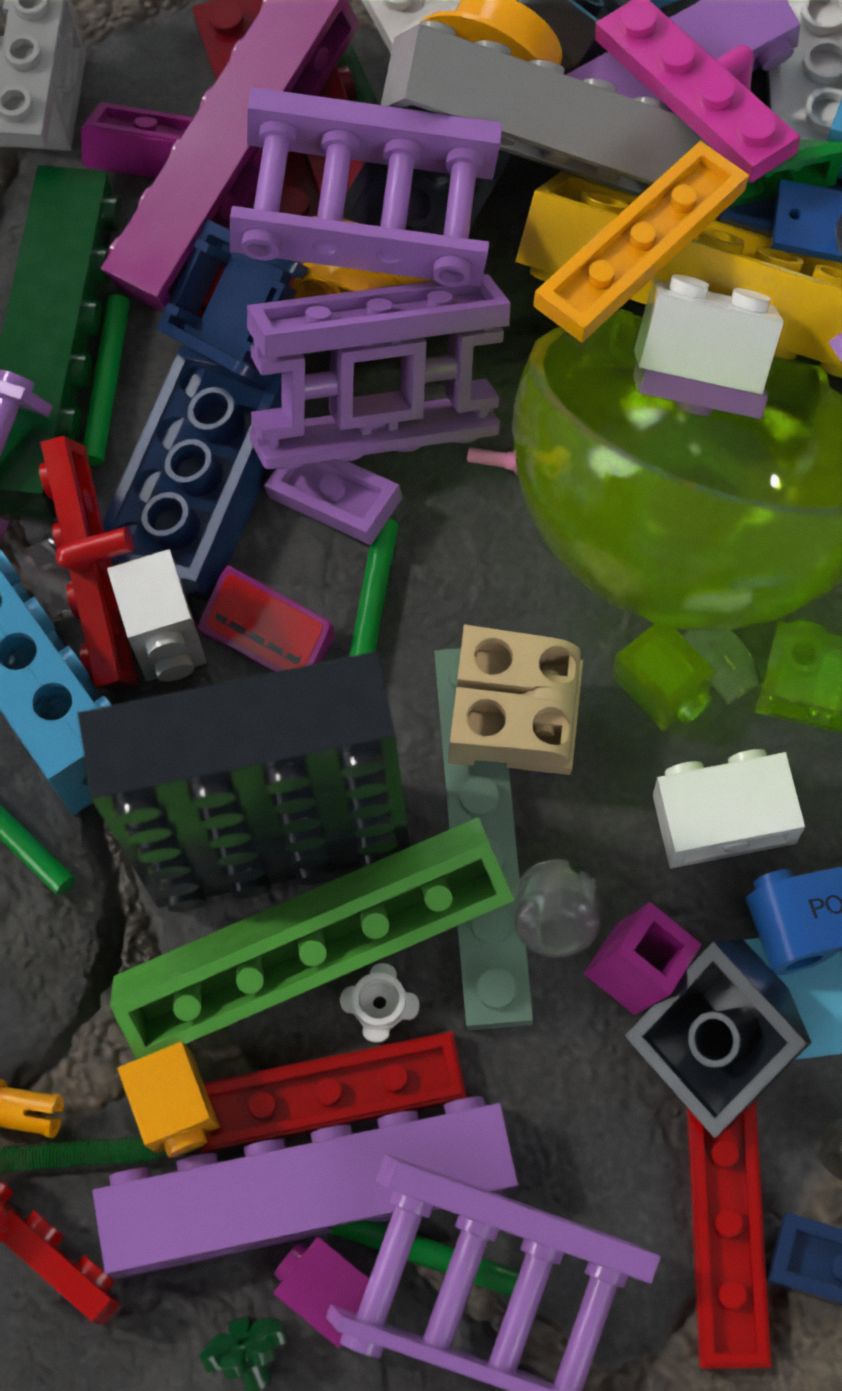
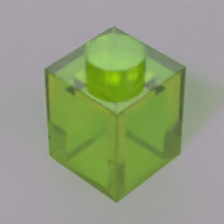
(664, 676)

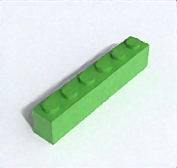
(310, 939)

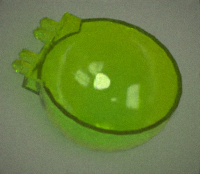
(673, 508)

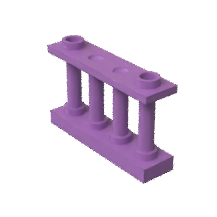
(373, 135)
(480, 1218)

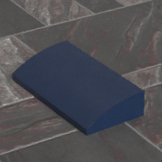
(194, 470)

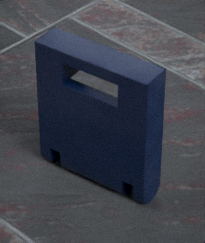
(245, 281)

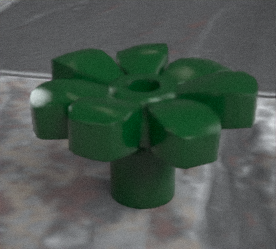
(245, 1350)

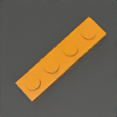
(640, 241)

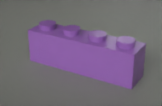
(717, 27)

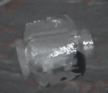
(557, 908)

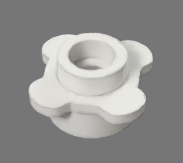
(379, 983)

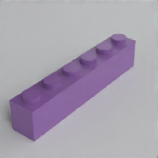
(291, 1191)

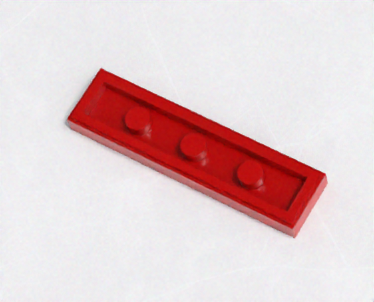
(334, 1091)
(728, 1245)

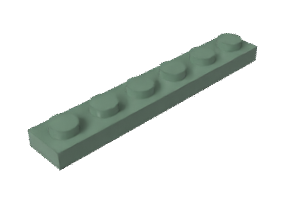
(490, 950)

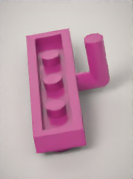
(701, 91)

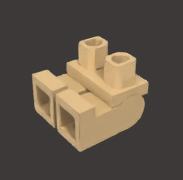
(516, 701)

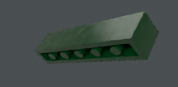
(52, 317)

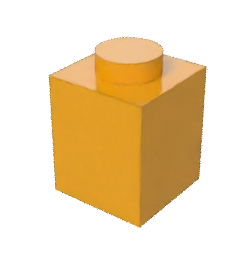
(169, 1100)

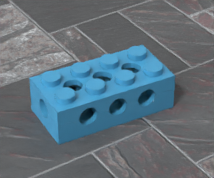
(43, 690)

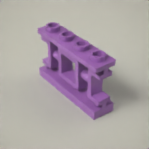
(368, 328)

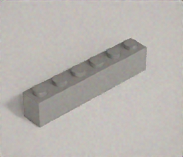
(542, 111)

